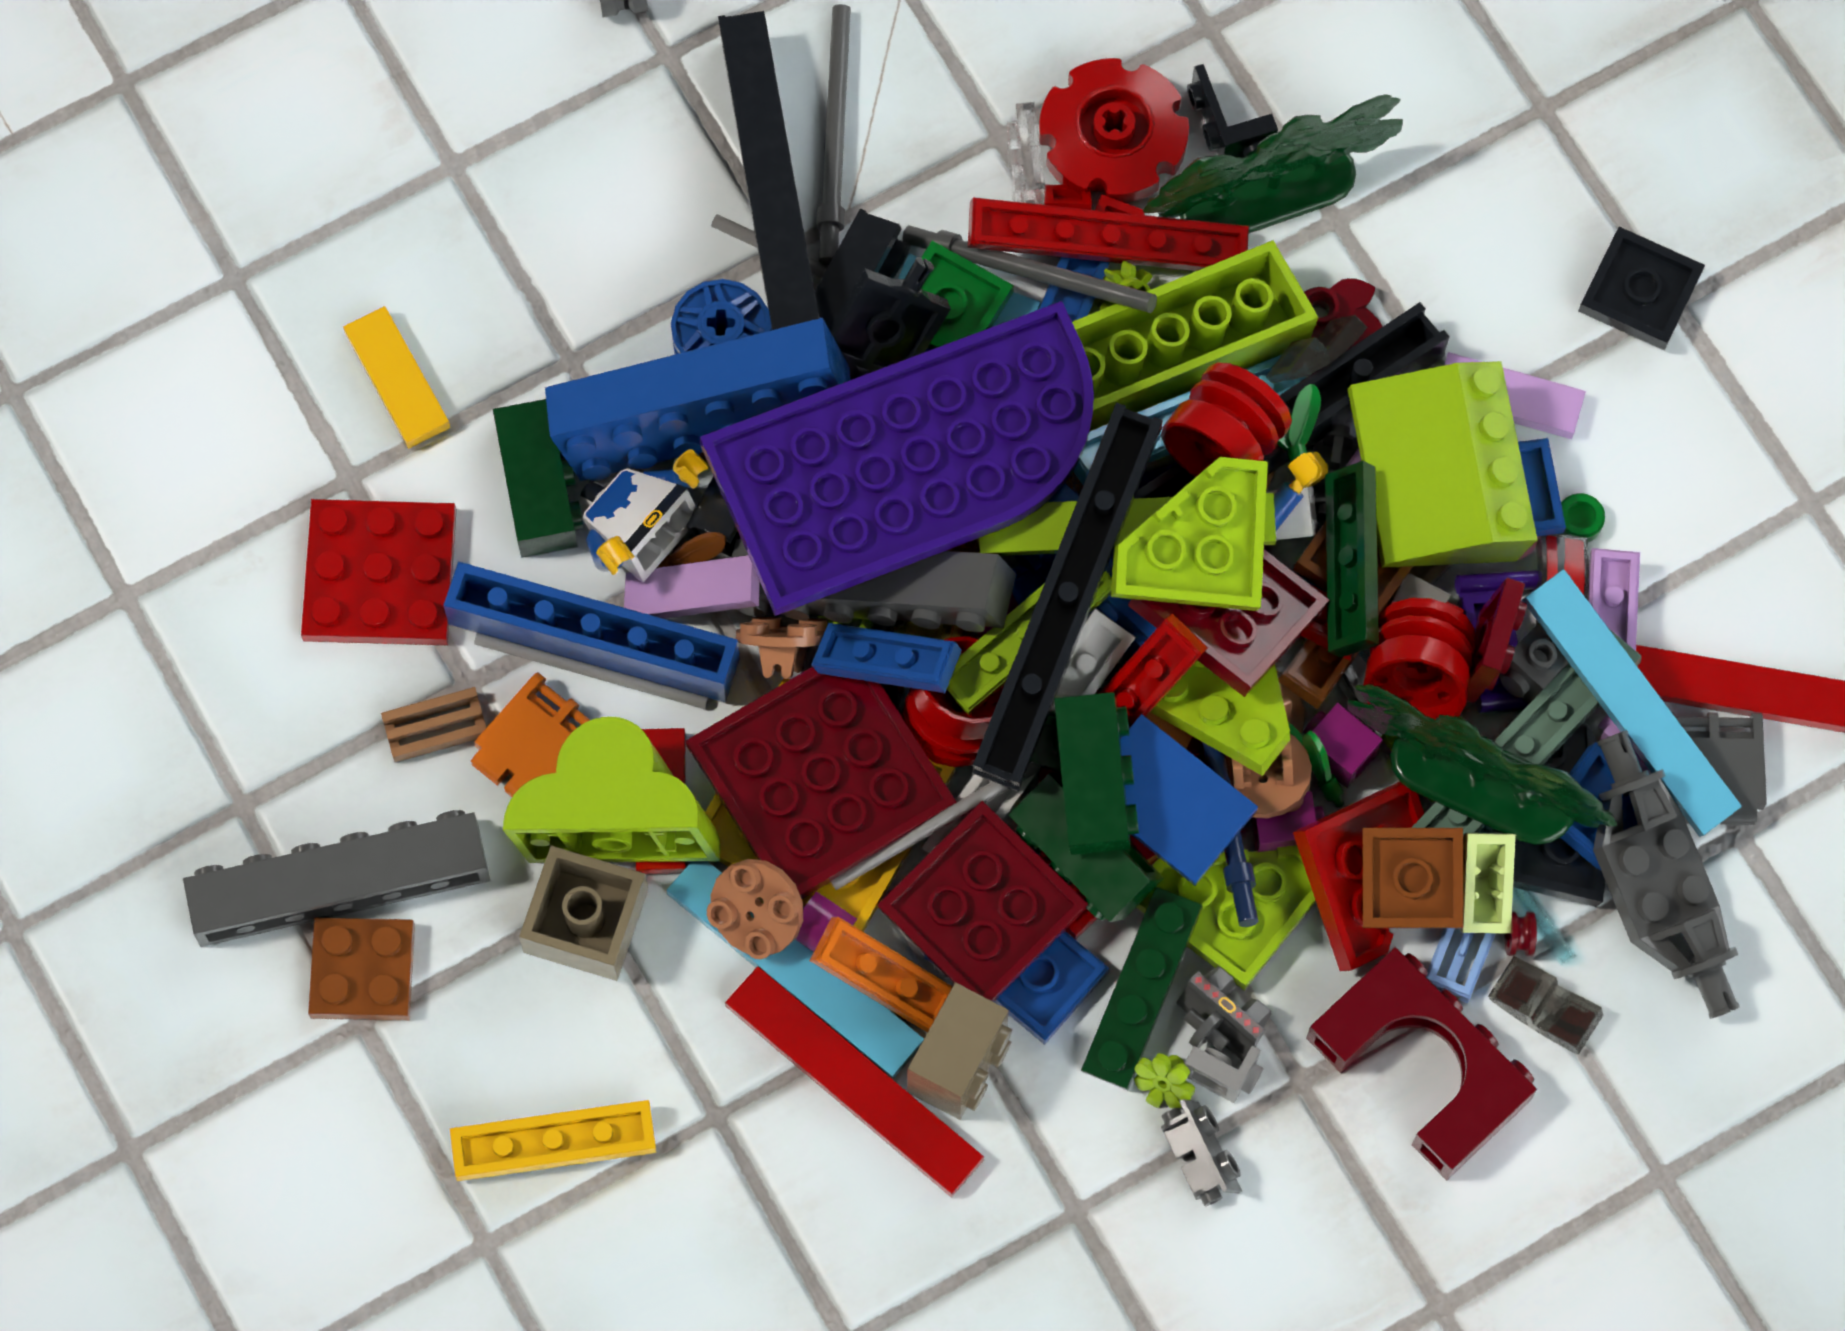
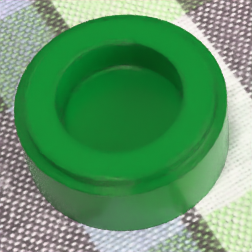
(1583, 516)

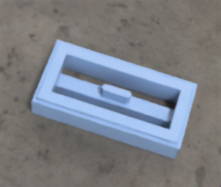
(1449, 983)

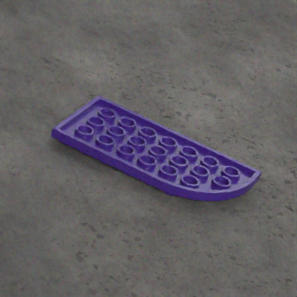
(906, 457)

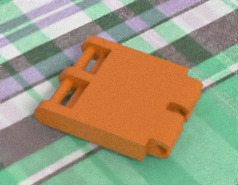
(526, 736)

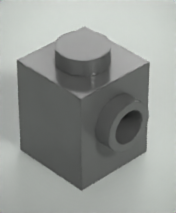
(1533, 665)

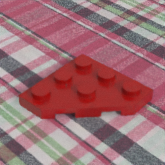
(1334, 867)

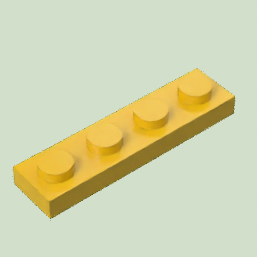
(552, 1140)

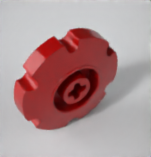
(1113, 99)

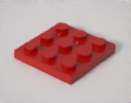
(378, 572)

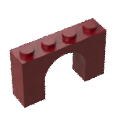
(1400, 996)

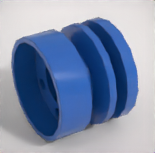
(716, 306)

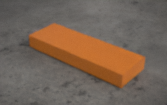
(880, 973)

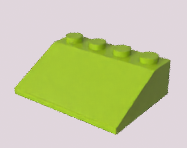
(1444, 466)

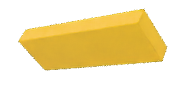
(396, 377)

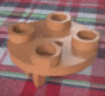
(780, 646)
(1286, 781)
(774, 921)

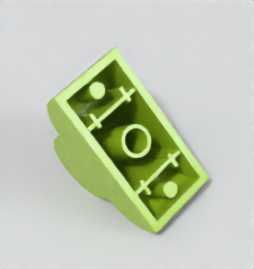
(610, 803)

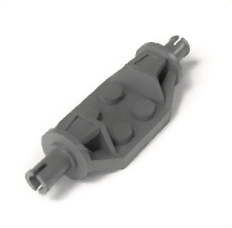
(1661, 878)

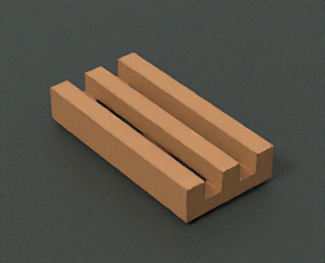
(430, 707)

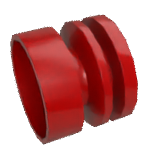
(1227, 417)
(1424, 655)
(943, 726)

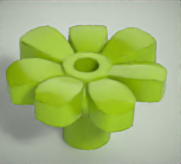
(1164, 1079)

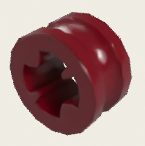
(1522, 935)

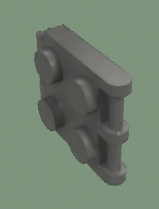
(1735, 758)

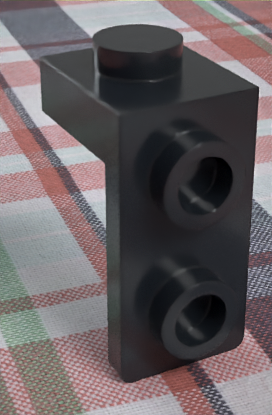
(1234, 140)

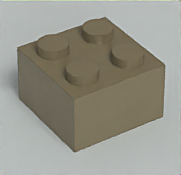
(583, 913)
(958, 1051)

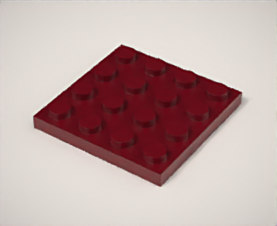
(820, 775)

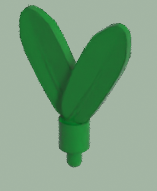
(1303, 421)
(1320, 766)

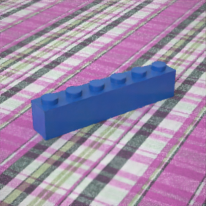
(592, 631)

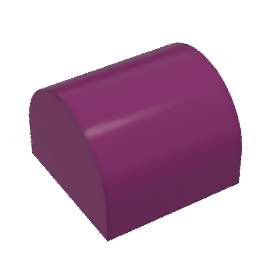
(816, 918)

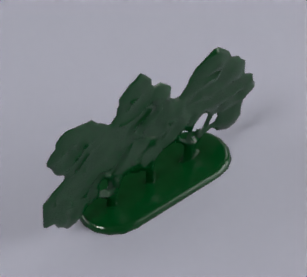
(1288, 174)
(1474, 775)

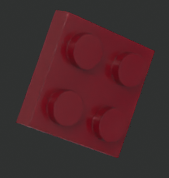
(1492, 635)

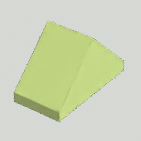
(1488, 882)

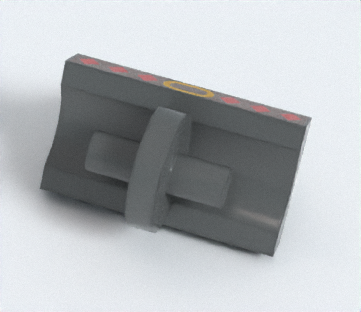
(1218, 1017)

